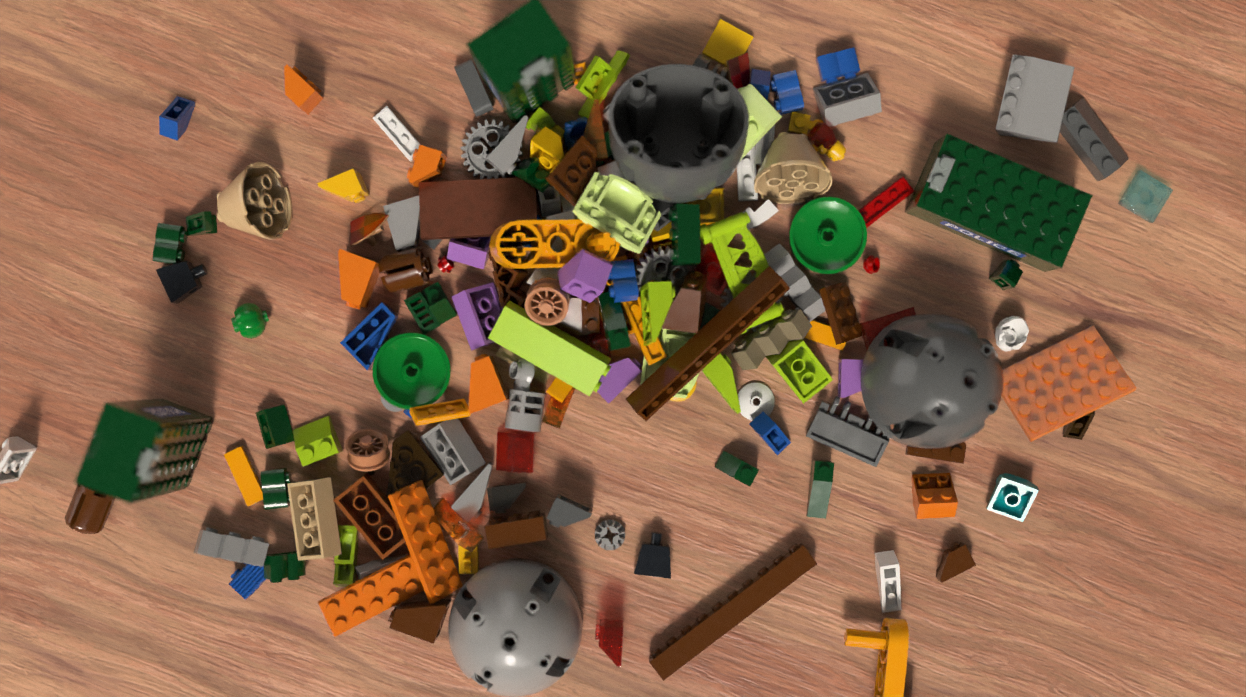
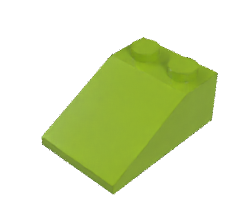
(655, 304)
(800, 369)
(721, 376)

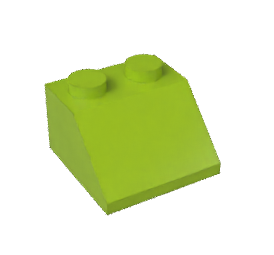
(316, 441)

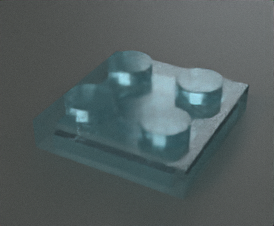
(1145, 196)

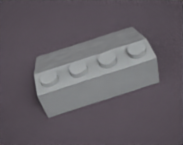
(1034, 99)

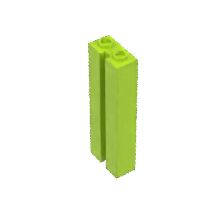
(550, 349)

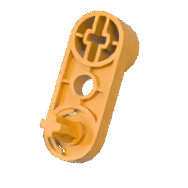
(573, 233)
(892, 654)

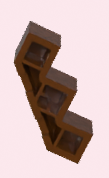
(509, 279)

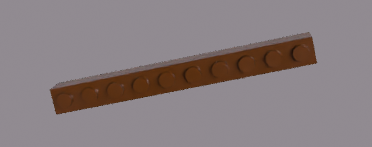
(707, 343)
(731, 611)

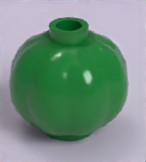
(249, 320)

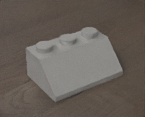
(847, 100)
(452, 450)

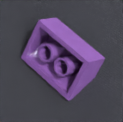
(478, 313)

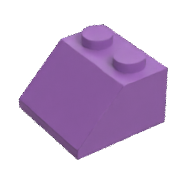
(469, 251)
(585, 275)

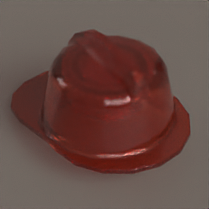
(598, 341)

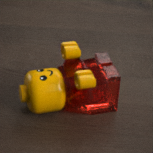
(826, 142)

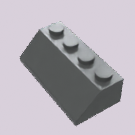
(1091, 141)

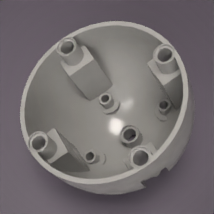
(503, 601)

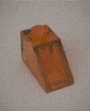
(556, 410)

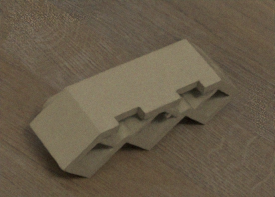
(771, 338)

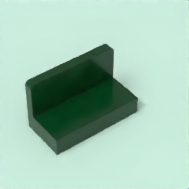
(275, 426)

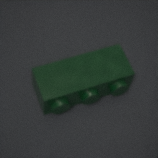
(685, 234)

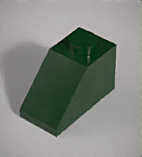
(1006, 274)
(736, 468)

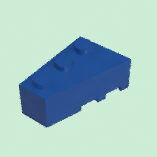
(370, 335)

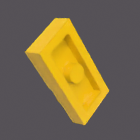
(468, 561)

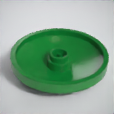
(828, 235)
(411, 371)

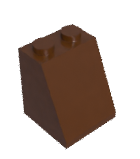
(688, 305)
(420, 619)

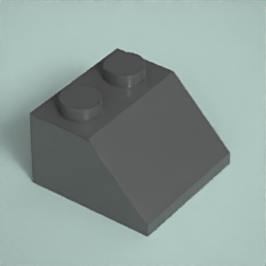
(566, 512)

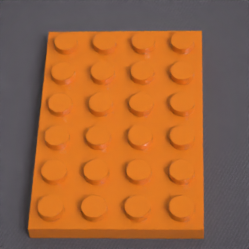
(1064, 383)

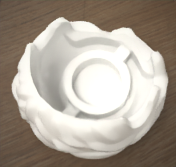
(1011, 333)

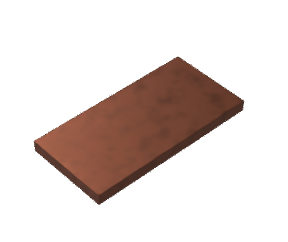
(474, 207)

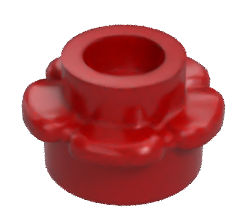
(445, 264)
(871, 264)

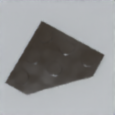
(410, 464)

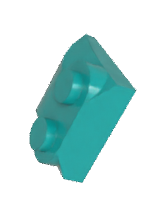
(1012, 496)

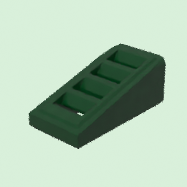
(414, 298)

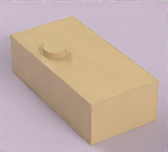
(314, 519)

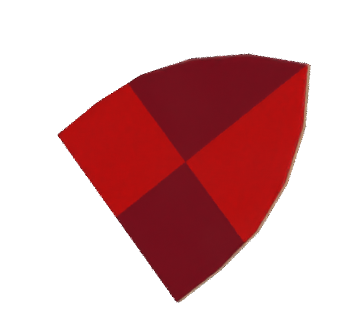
(738, 70)
(366, 227)

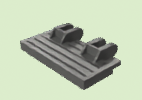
(848, 434)

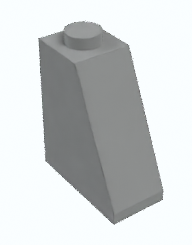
(404, 223)

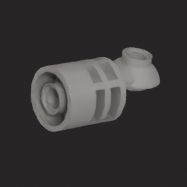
(521, 399)

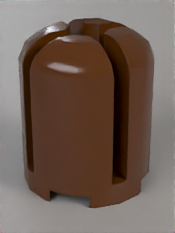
(408, 278)
(88, 510)

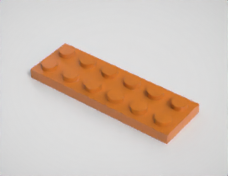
(425, 541)
(371, 595)

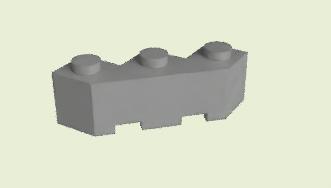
(800, 290)
(231, 547)

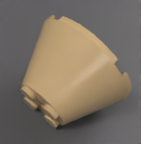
(792, 171)
(256, 202)

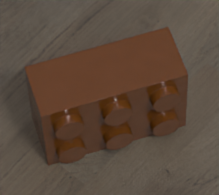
(516, 529)

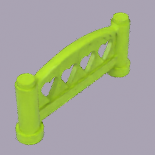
(720, 235)

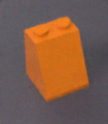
(357, 279)
(485, 384)

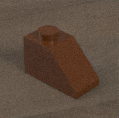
(954, 561)

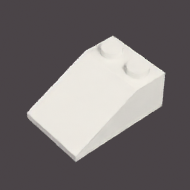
(14, 458)

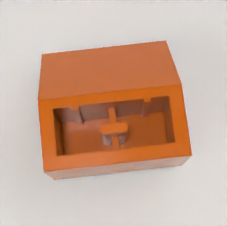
(301, 92)
(427, 165)
(933, 495)

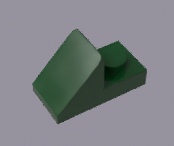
(532, 173)
(201, 223)
(439, 303)

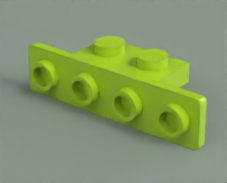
(599, 79)

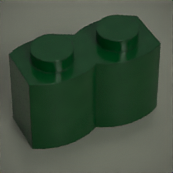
(169, 243)
(275, 488)
(283, 566)

